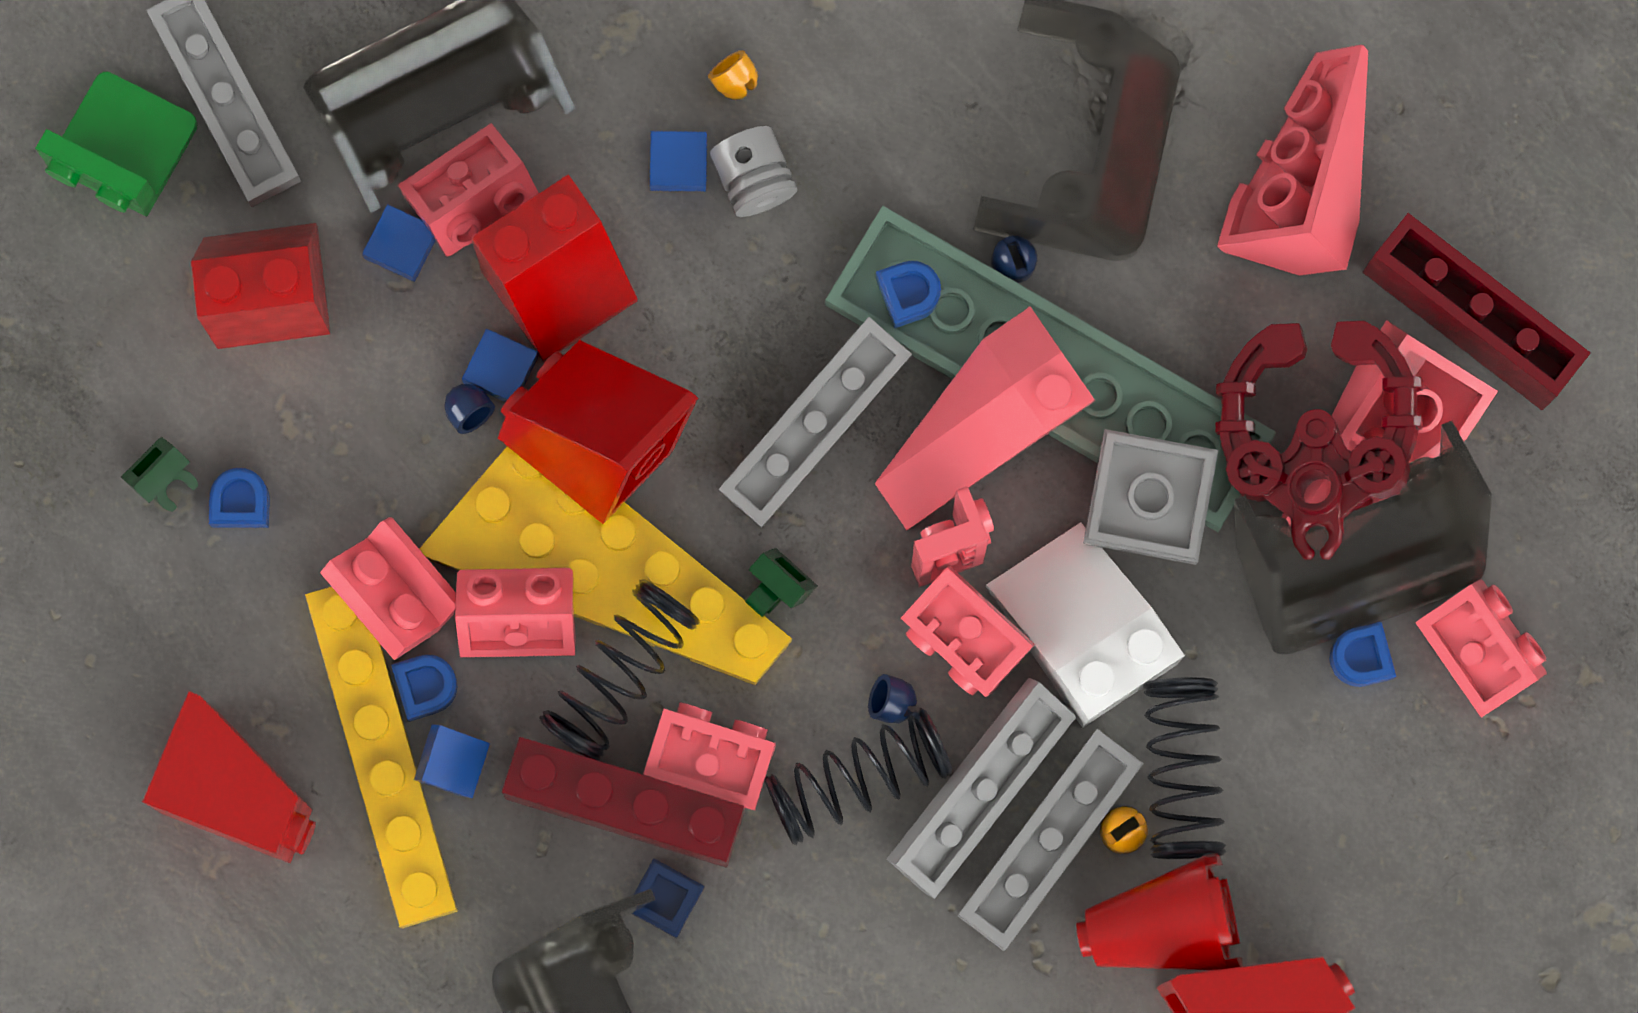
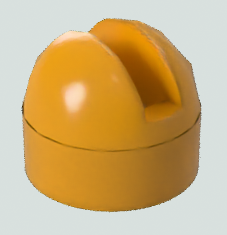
(734, 75)
(1133, 839)

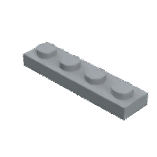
(224, 98)
(815, 422)
(981, 788)
(1050, 840)

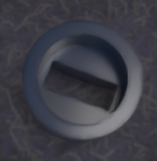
(1003, 261)
(468, 407)
(891, 699)

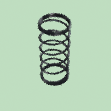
(1191, 690)
(572, 735)
(788, 811)

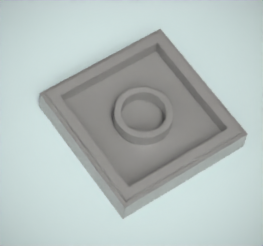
(1150, 496)

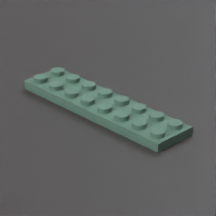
(976, 300)

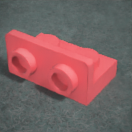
(468, 189)
(953, 545)
(392, 588)
(515, 612)
(966, 633)
(1483, 646)
(709, 756)

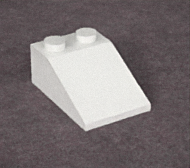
(1086, 624)

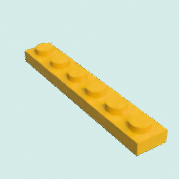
(382, 762)

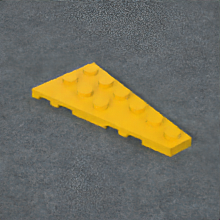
(527, 522)

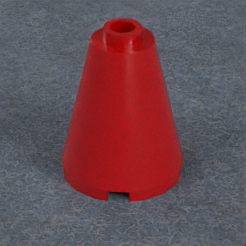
(1166, 923)

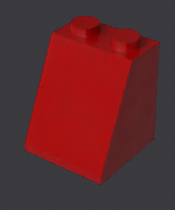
(554, 268)
(261, 286)
(595, 425)
(226, 787)
(1263, 988)

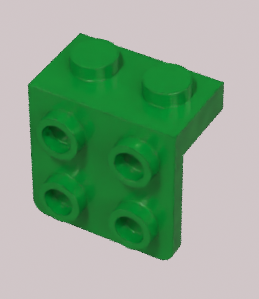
(119, 144)

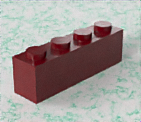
(1476, 312)
(623, 802)

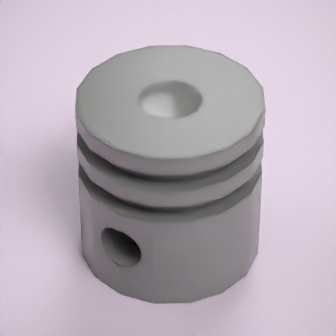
(753, 171)

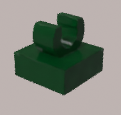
(156, 470)
(780, 582)

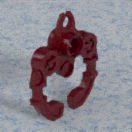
(1317, 450)

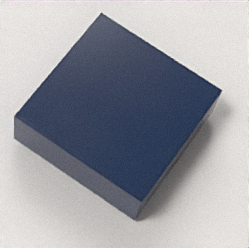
(673, 895)

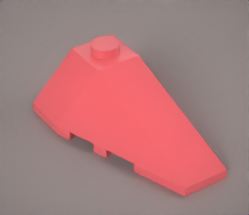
(1307, 190)
(1446, 396)
(992, 410)

